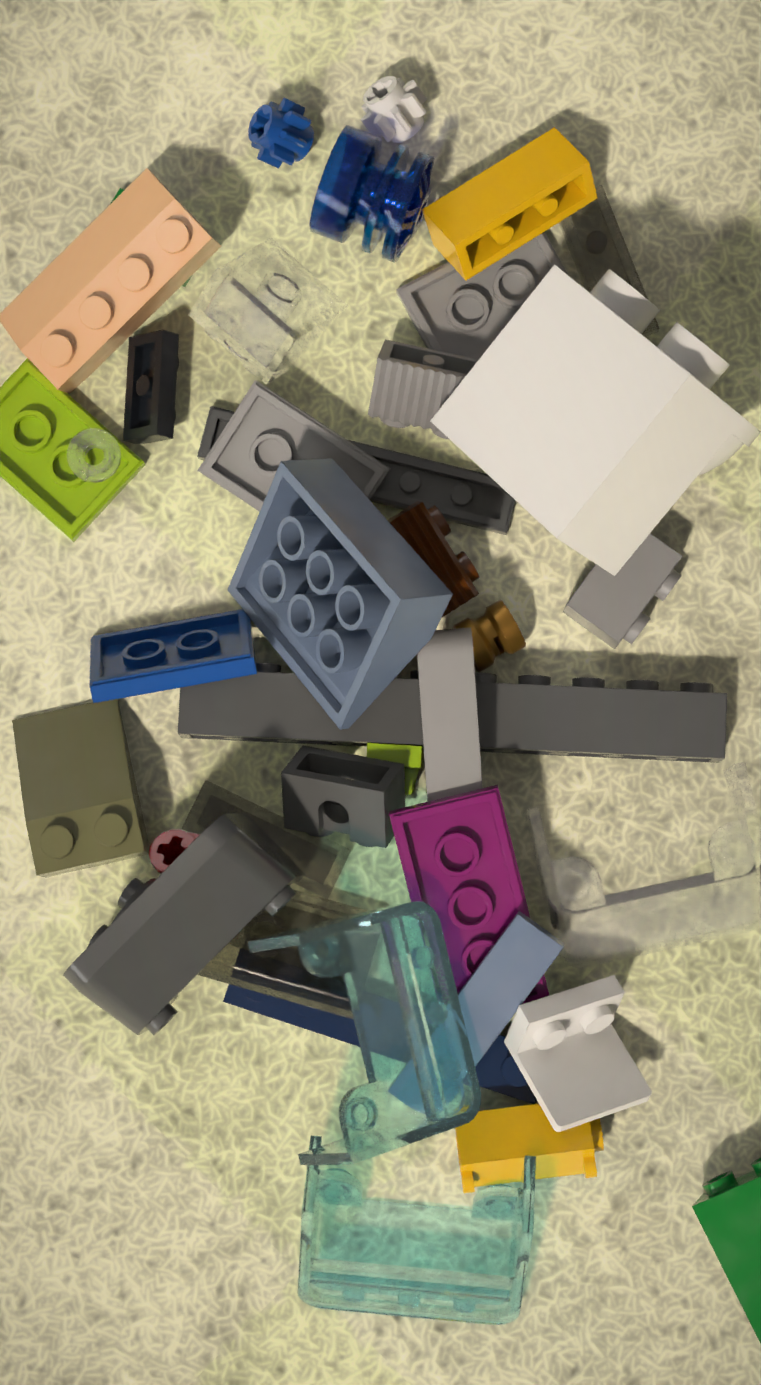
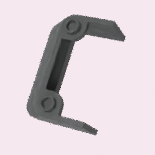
(184, 922)

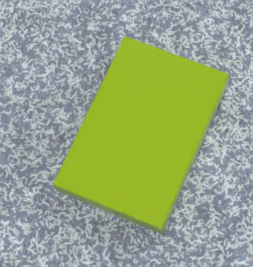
(34, 443)

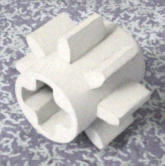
(393, 109)

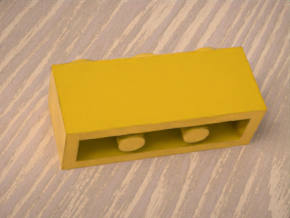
(510, 203)

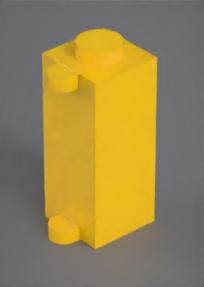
(498, 1140)

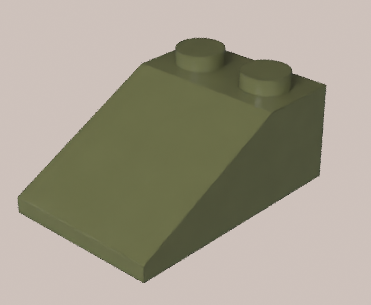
(78, 788)

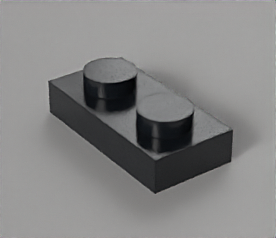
(151, 387)

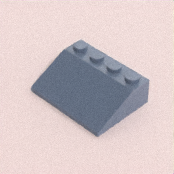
(335, 587)

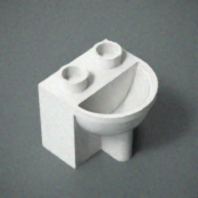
(593, 416)

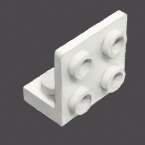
(576, 1055)

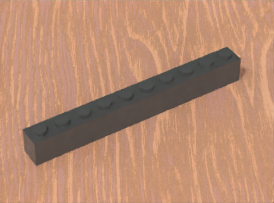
(511, 717)

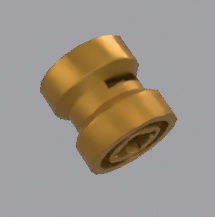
(493, 635)

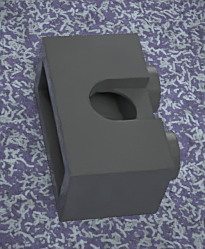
(325, 802)

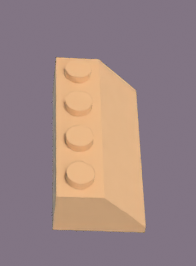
(107, 282)

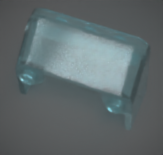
(405, 1025)
(415, 1255)

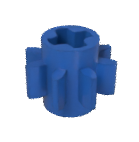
(281, 133)

